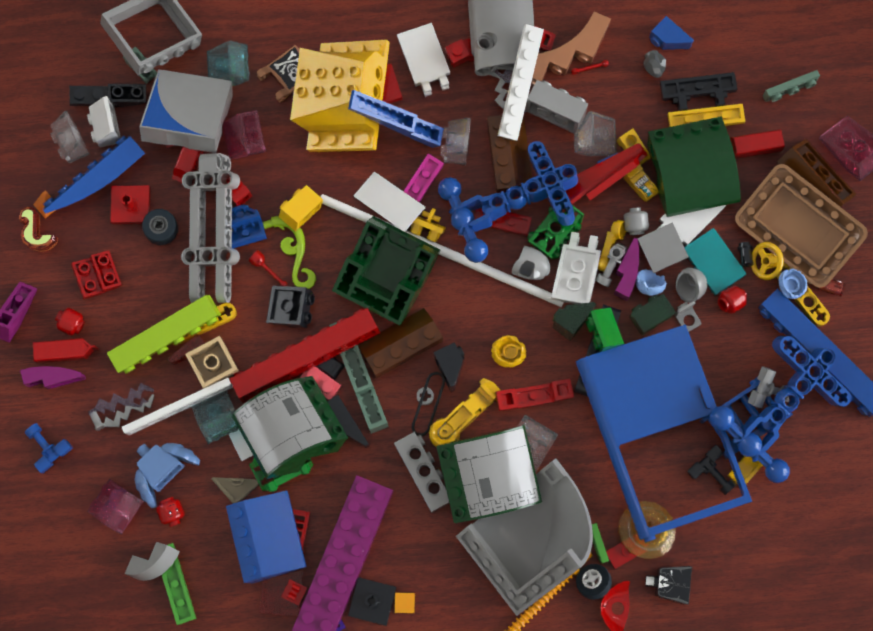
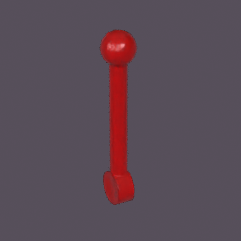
(604, 63)

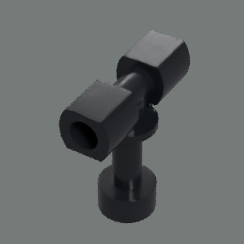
(707, 466)

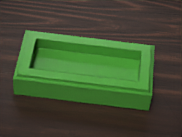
(598, 545)

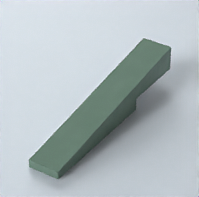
(364, 389)

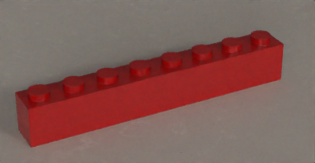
(305, 355)

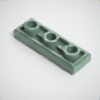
(791, 87)

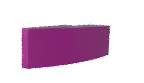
(628, 271)
(50, 376)

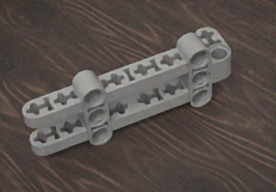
(218, 167)

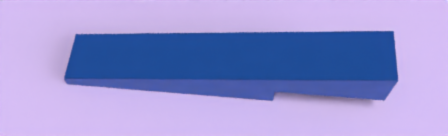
(396, 119)

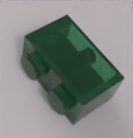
(651, 314)

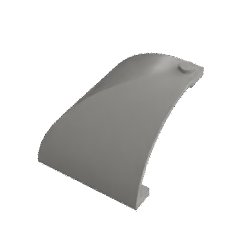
(534, 546)

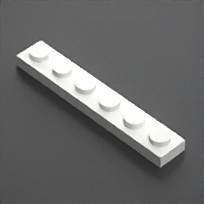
(520, 82)

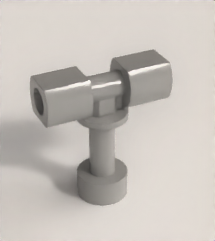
(615, 254)
(765, 388)

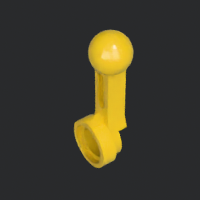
(617, 232)

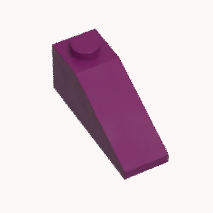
(15, 309)

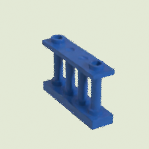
(751, 409)

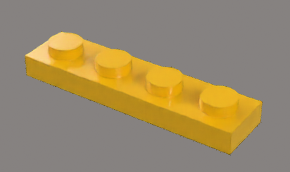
(730, 114)

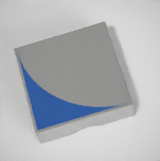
(186, 110)

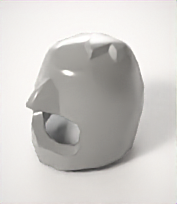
(531, 264)

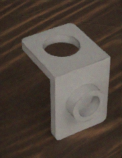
(684, 310)

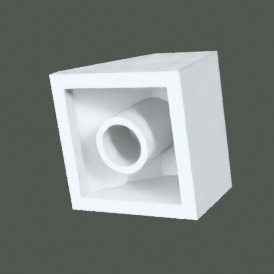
(104, 122)

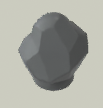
(654, 63)

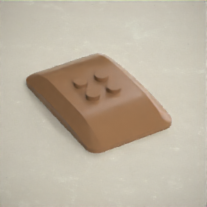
(803, 223)

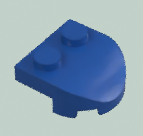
(246, 226)

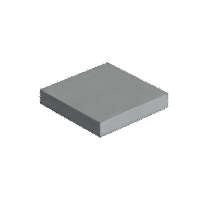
(663, 247)

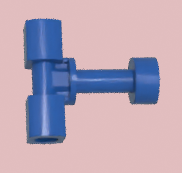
(49, 452)

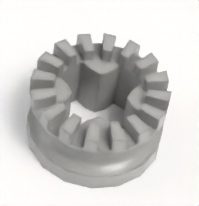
(429, 400)

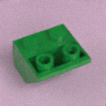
(604, 329)

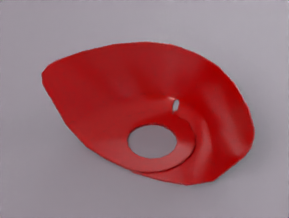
(620, 594)

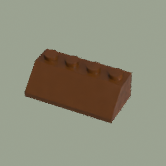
(509, 157)
(817, 171)
(400, 343)

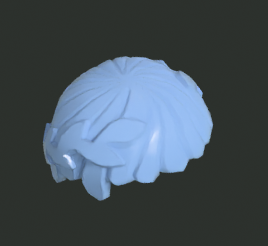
(650, 283)
(792, 283)

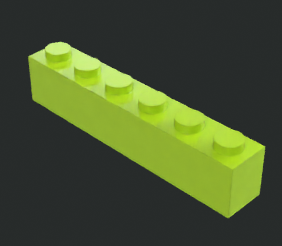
(163, 334)

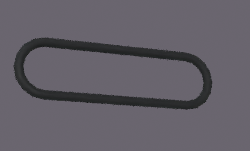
(421, 400)

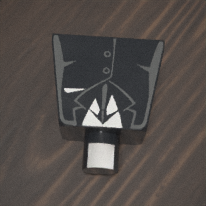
(671, 583)

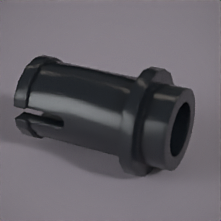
(745, 254)

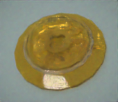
(654, 515)

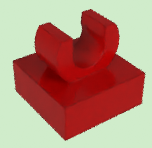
(294, 592)

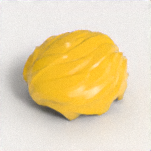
(508, 351)

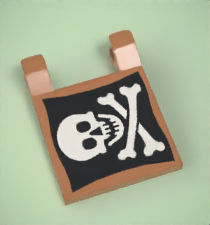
(284, 70)

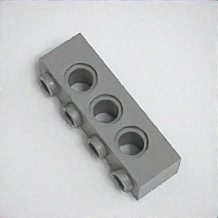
(404, 447)

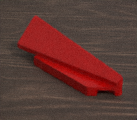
(606, 173)

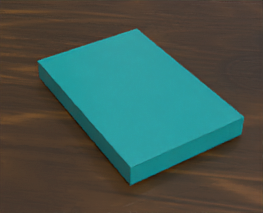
(715, 261)

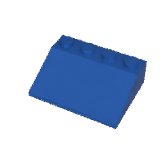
(265, 537)

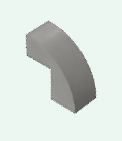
(158, 563)

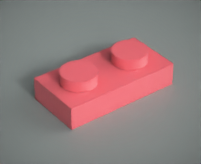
(326, 384)

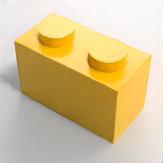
(300, 207)

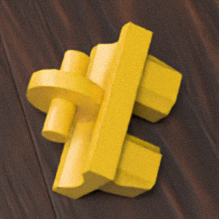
(435, 229)

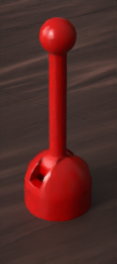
(258, 260)

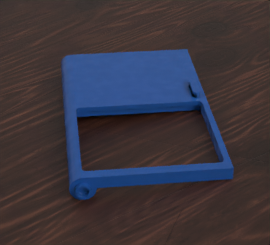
(647, 391)

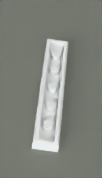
(177, 406)

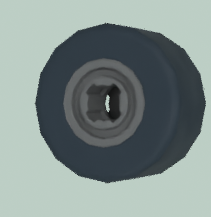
(160, 233)

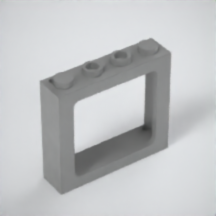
(177, 15)

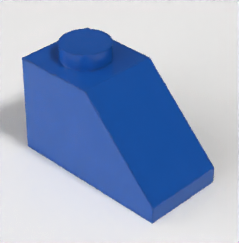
(670, 36)

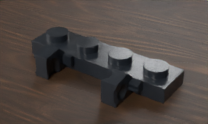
(710, 85)

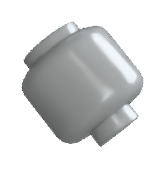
(636, 221)

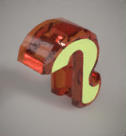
(31, 231)

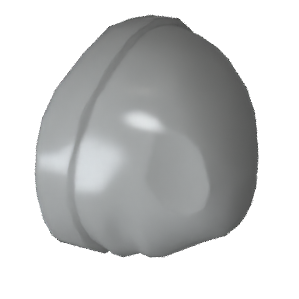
(691, 284)

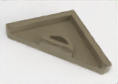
(236, 488)

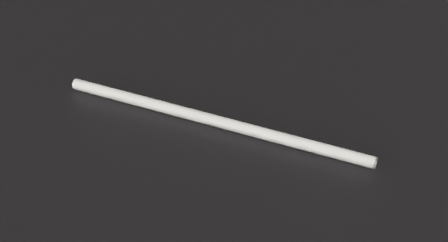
(451, 254)

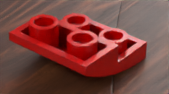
(96, 274)

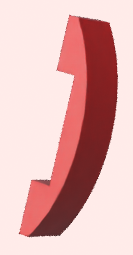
(534, 395)

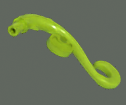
(289, 250)

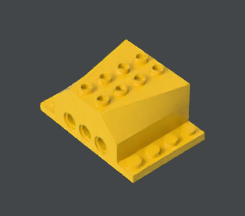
(325, 90)

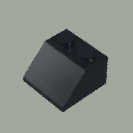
(450, 363)

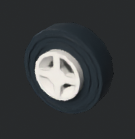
(586, 581)

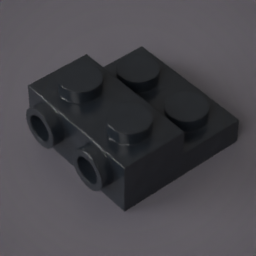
(290, 306)

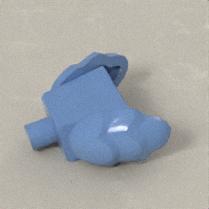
(159, 467)

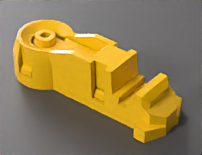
(449, 428)

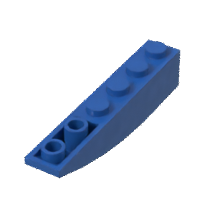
(98, 175)

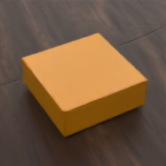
(404, 602)

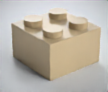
(212, 362)

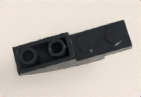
(119, 94)

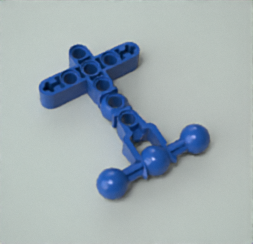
(465, 222)
(750, 443)

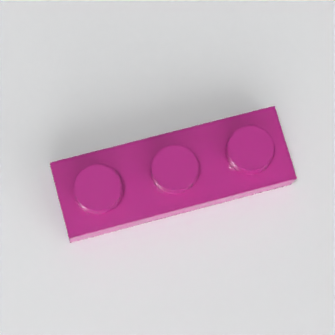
(424, 177)

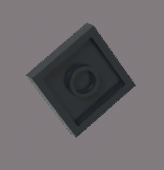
(372, 601)

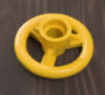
(768, 260)

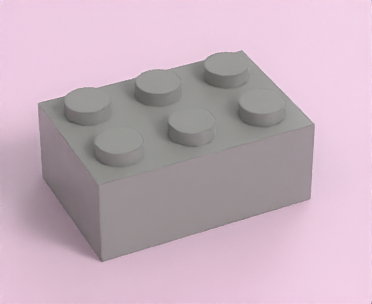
(556, 106)

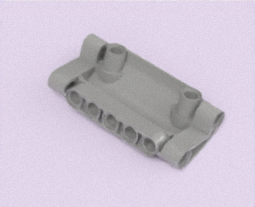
(498, 29)

